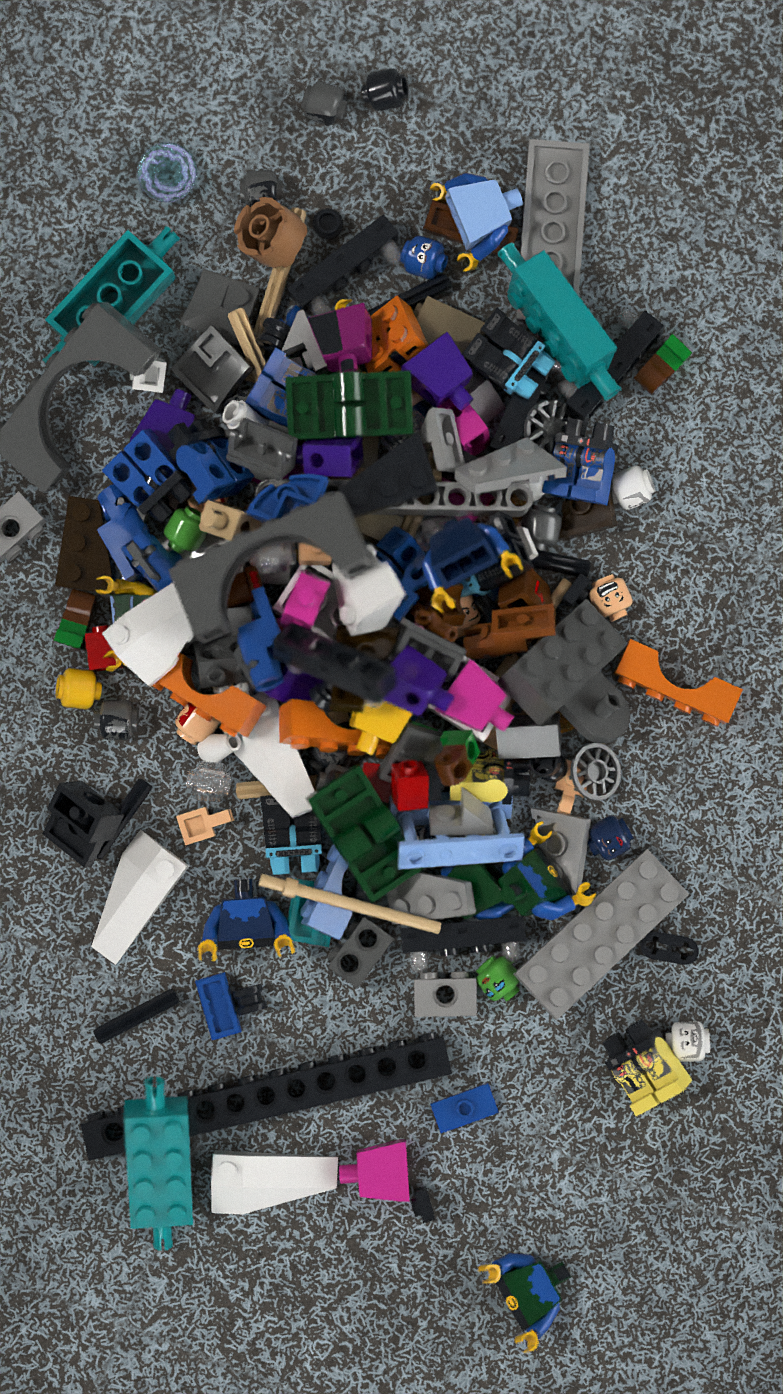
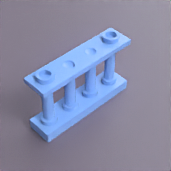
(460, 850)

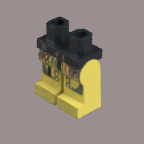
(495, 779)
(645, 1067)

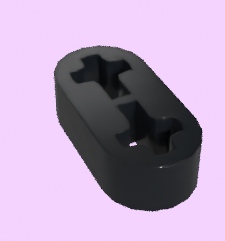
(667, 955)

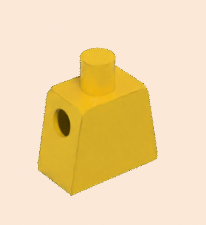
(379, 724)

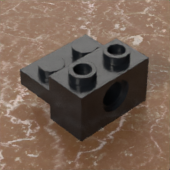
(81, 821)

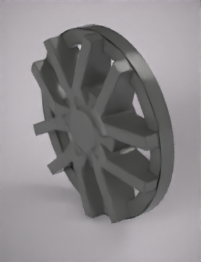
(548, 425)
(595, 771)

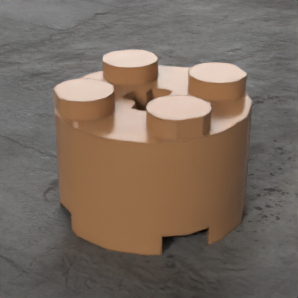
(270, 233)

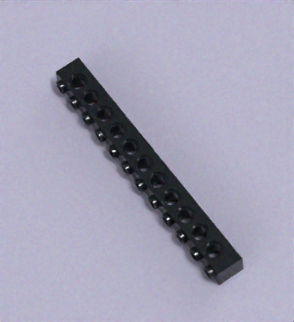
(437, 1064)

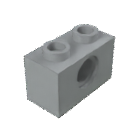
(30, 521)
(462, 1004)

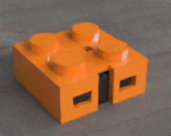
(394, 336)

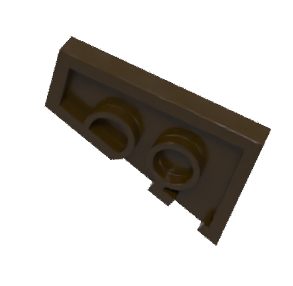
(586, 518)
(82, 550)
(375, 644)

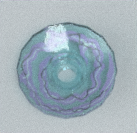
(162, 158)

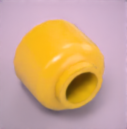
(78, 688)

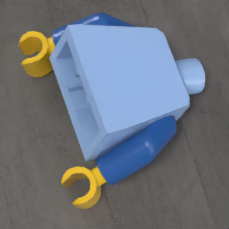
(479, 213)

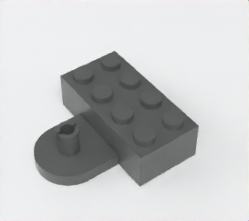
(566, 677)

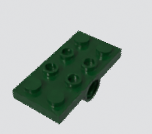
(349, 405)
(362, 831)

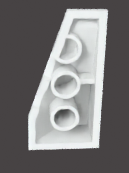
(368, 597)
(151, 635)
(275, 763)
(138, 889)
(261, 1180)

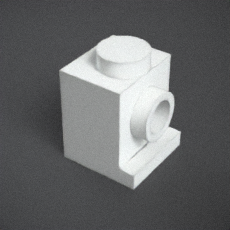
(152, 379)

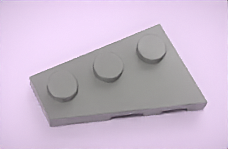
(509, 464)
(566, 845)
(433, 896)

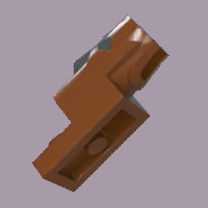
(509, 631)

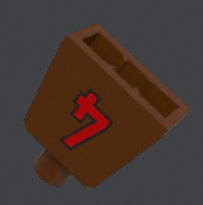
(524, 591)

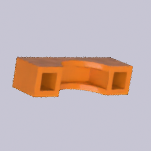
(641, 667)
(231, 707)
(308, 726)

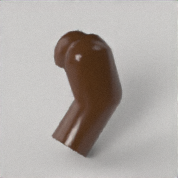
(433, 623)

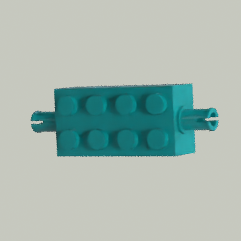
(126, 277)
(560, 320)
(158, 1162)

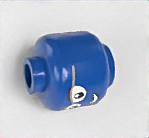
(424, 257)

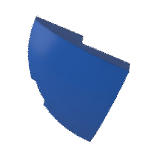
(279, 501)

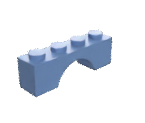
(324, 917)

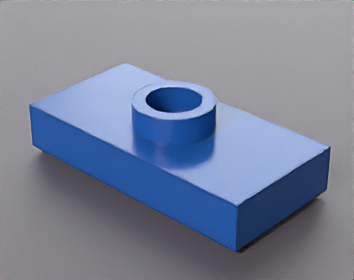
(218, 1006)
(464, 1108)

